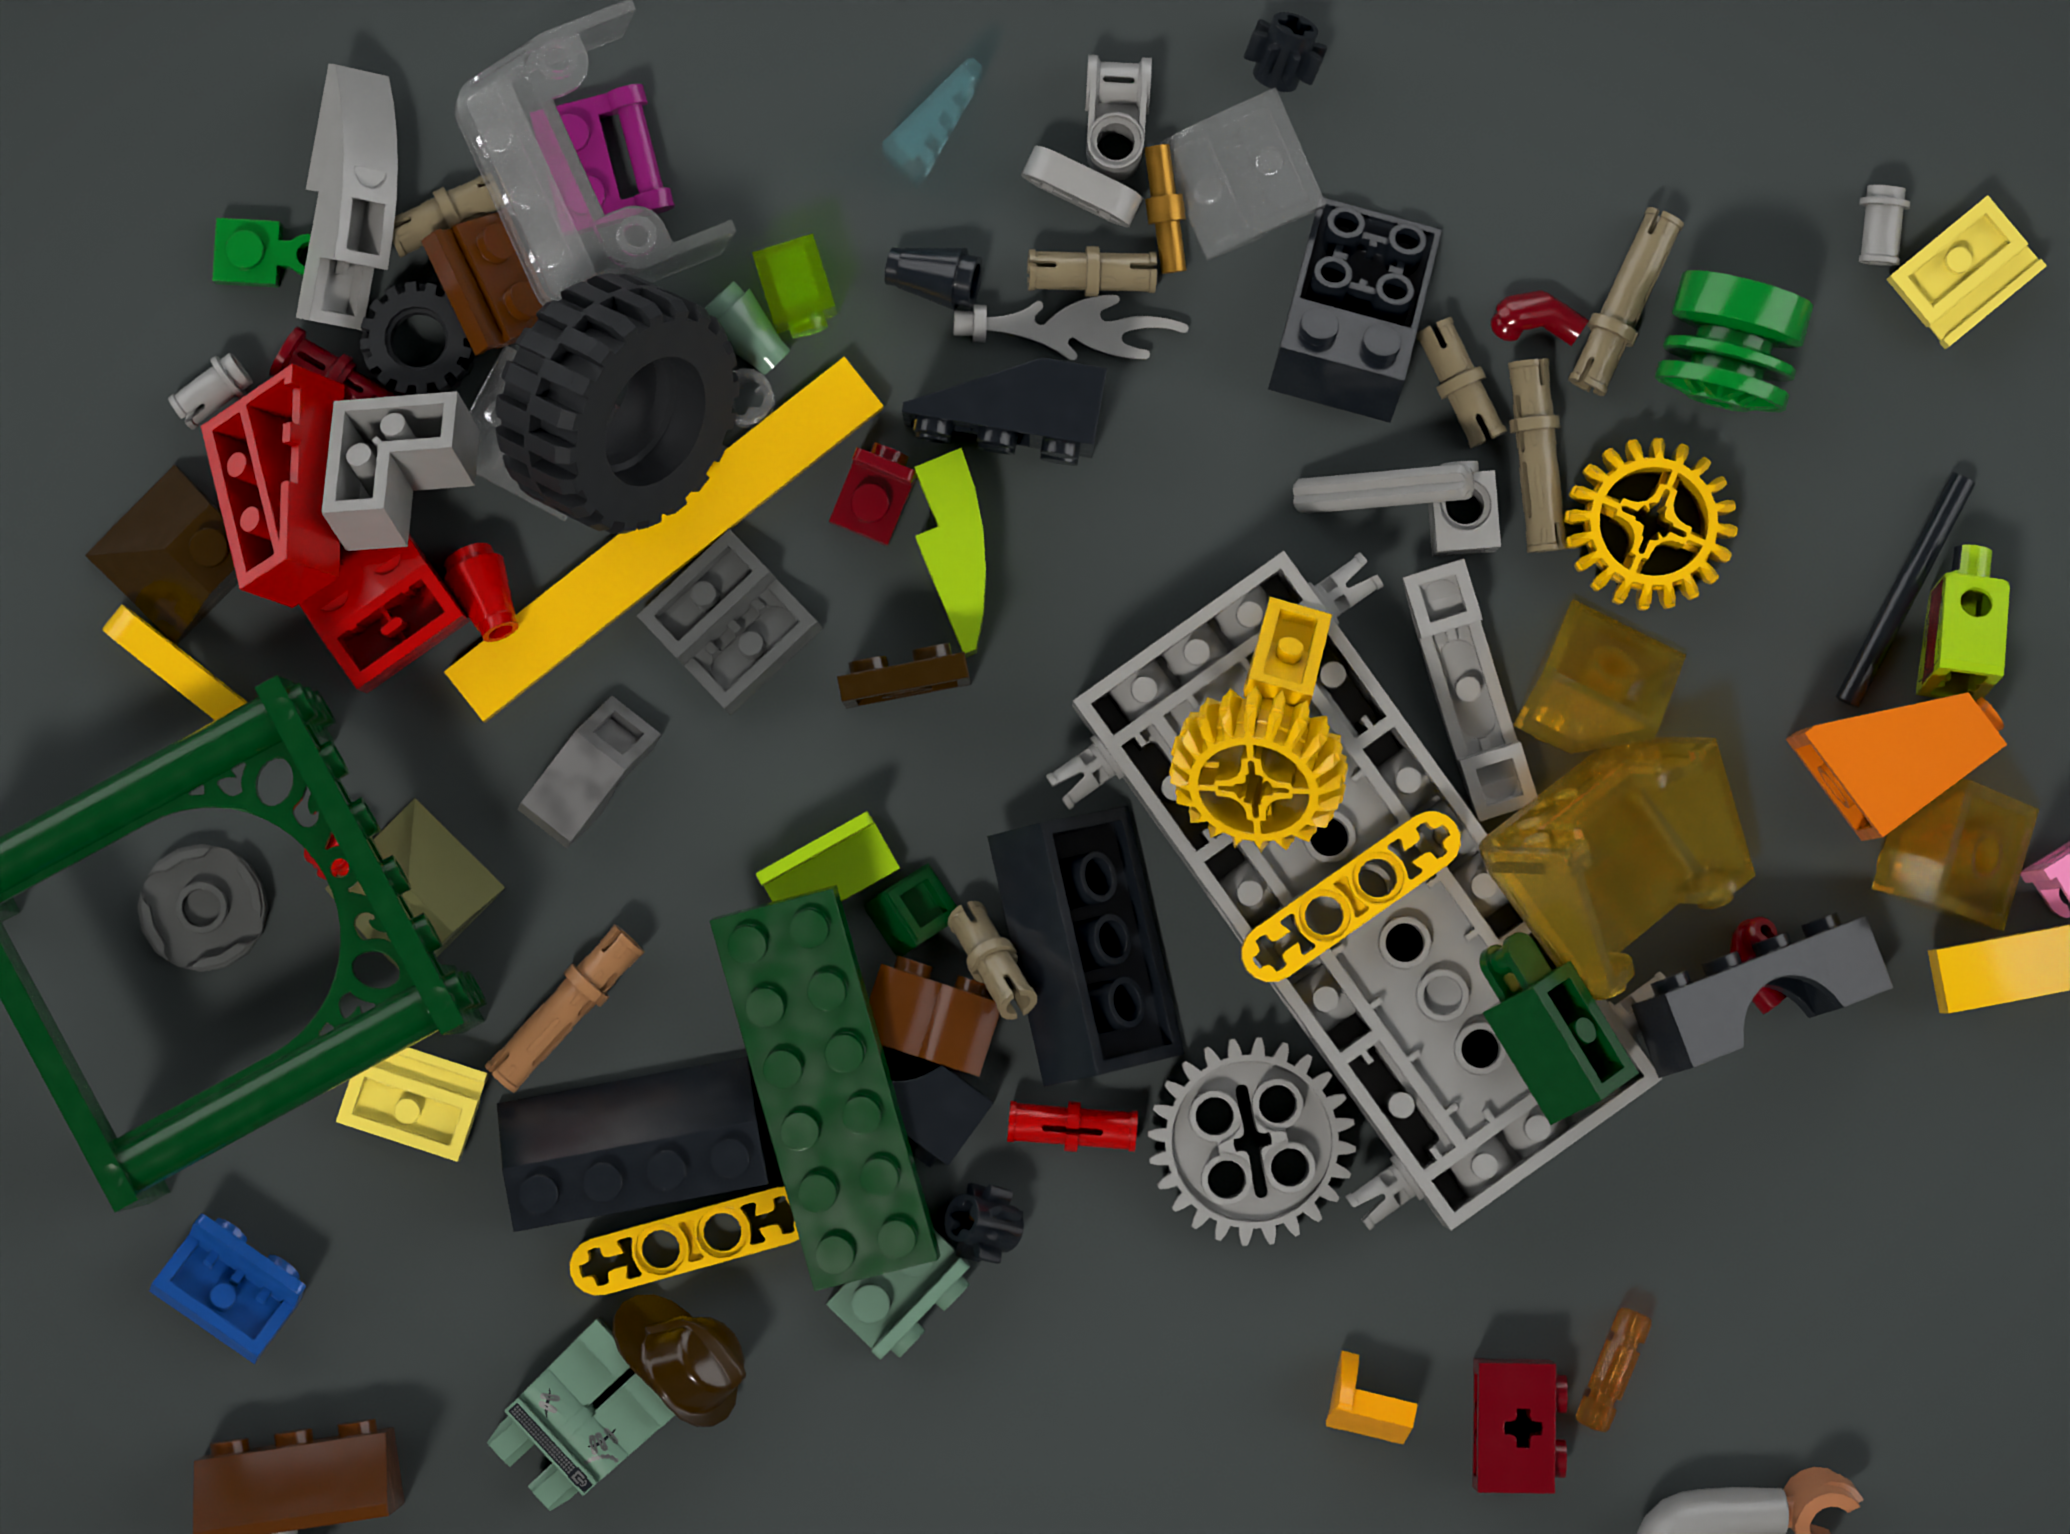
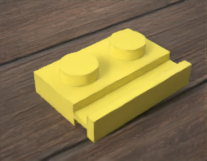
(1966, 272)
(416, 1102)

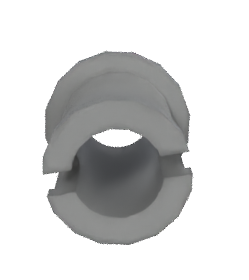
(1882, 224)
(211, 390)

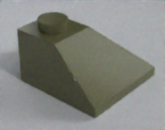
(442, 872)

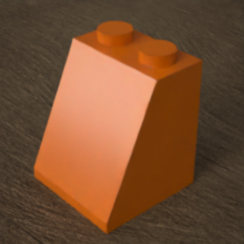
(1899, 758)

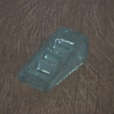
(922, 136)

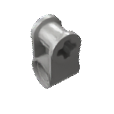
(1117, 105)

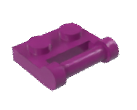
(585, 130)

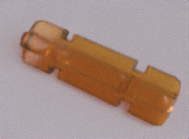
(1613, 1369)

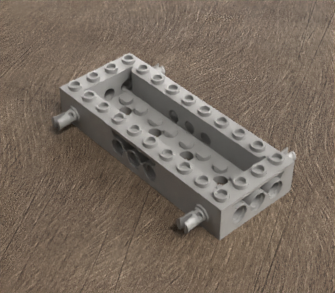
(1376, 1021)

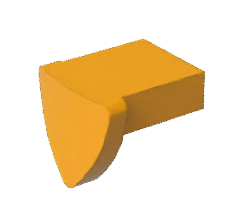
(1367, 1411)

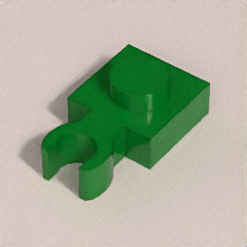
(254, 252)

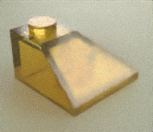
(1599, 684)
(1959, 854)

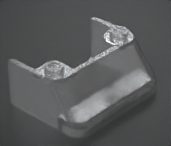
(540, 179)

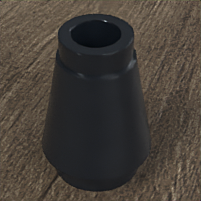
(936, 274)

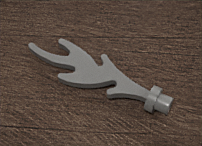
(1075, 321)

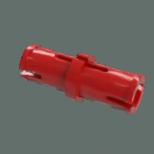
(1072, 1126)

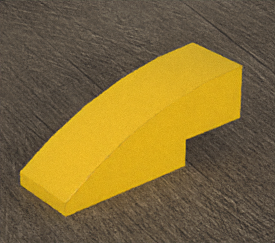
(2001, 969)

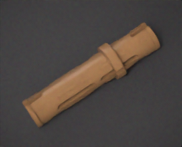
(575, 996)

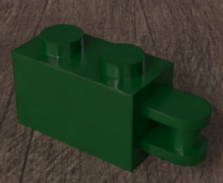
(1552, 1029)

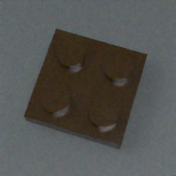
(875, 681)

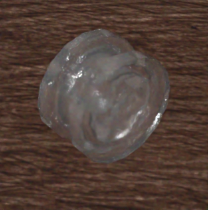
(754, 414)

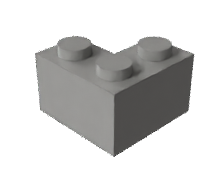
(387, 451)

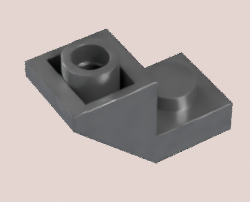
(588, 770)

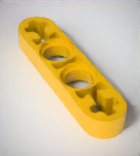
(1354, 902)
(693, 1245)

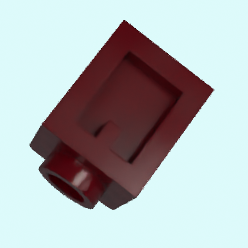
(874, 493)

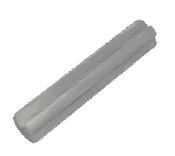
(1383, 488)

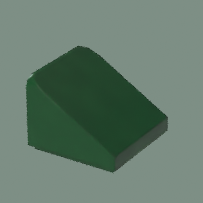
(911, 910)

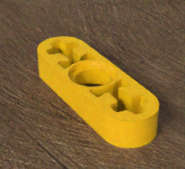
(172, 663)

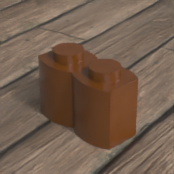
(933, 1018)

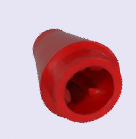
(482, 589)

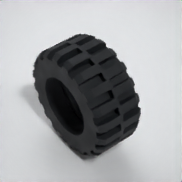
(567, 384)

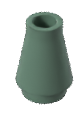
(748, 328)

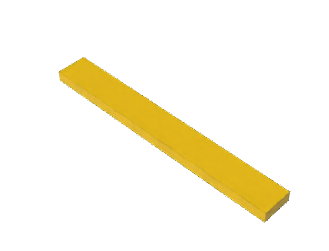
(645, 558)

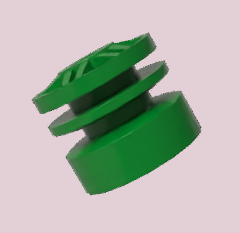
(1733, 342)

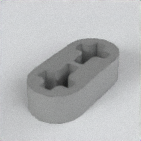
(1082, 186)

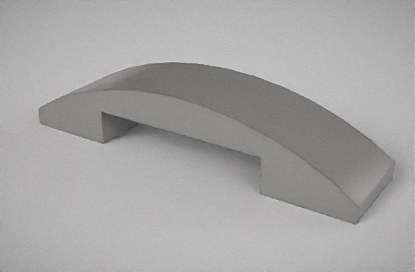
(1468, 690)

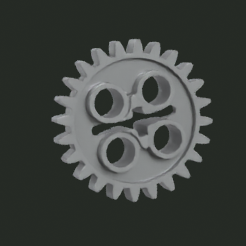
(1309, 1129)

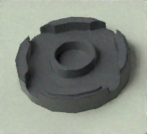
(203, 907)

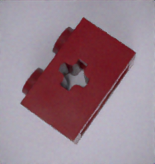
(1497, 1458)

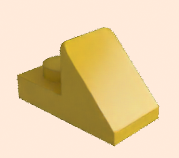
(1288, 652)

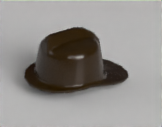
(681, 1357)

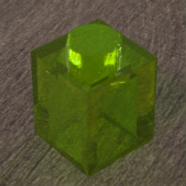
(795, 286)

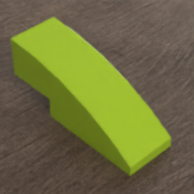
(956, 547)

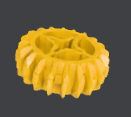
(1678, 536)
(1258, 769)

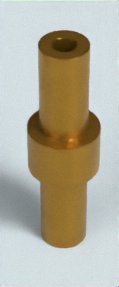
(1165, 209)

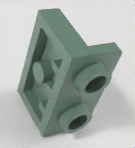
(889, 1305)

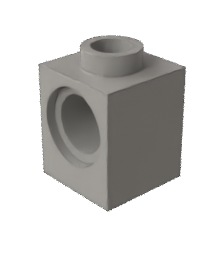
(1477, 537)

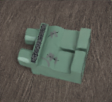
(568, 1427)

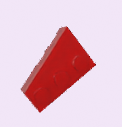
(270, 484)

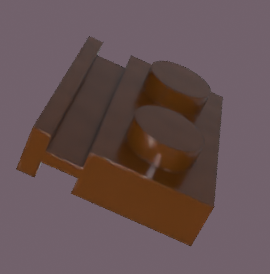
(483, 281)

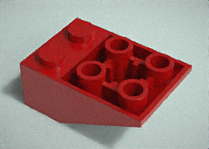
(383, 612)

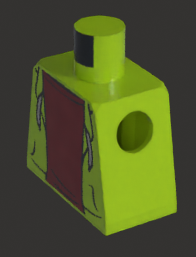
(1965, 628)

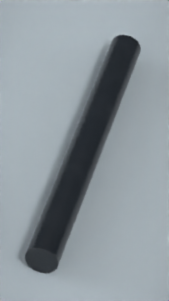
(1905, 590)

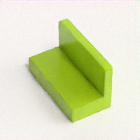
(845, 857)

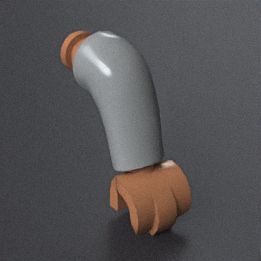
(1754, 1508)

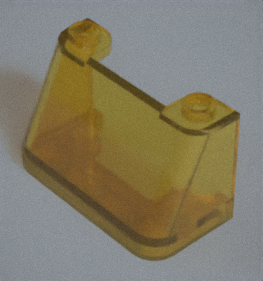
(1619, 851)

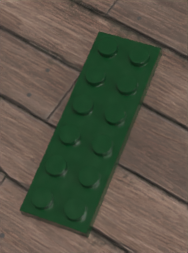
(825, 1088)

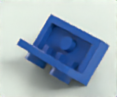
(229, 1287)

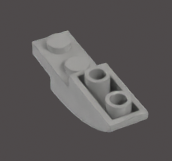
(357, 196)

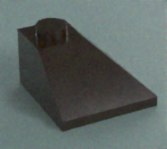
(170, 555)

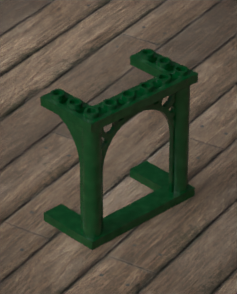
(427, 997)

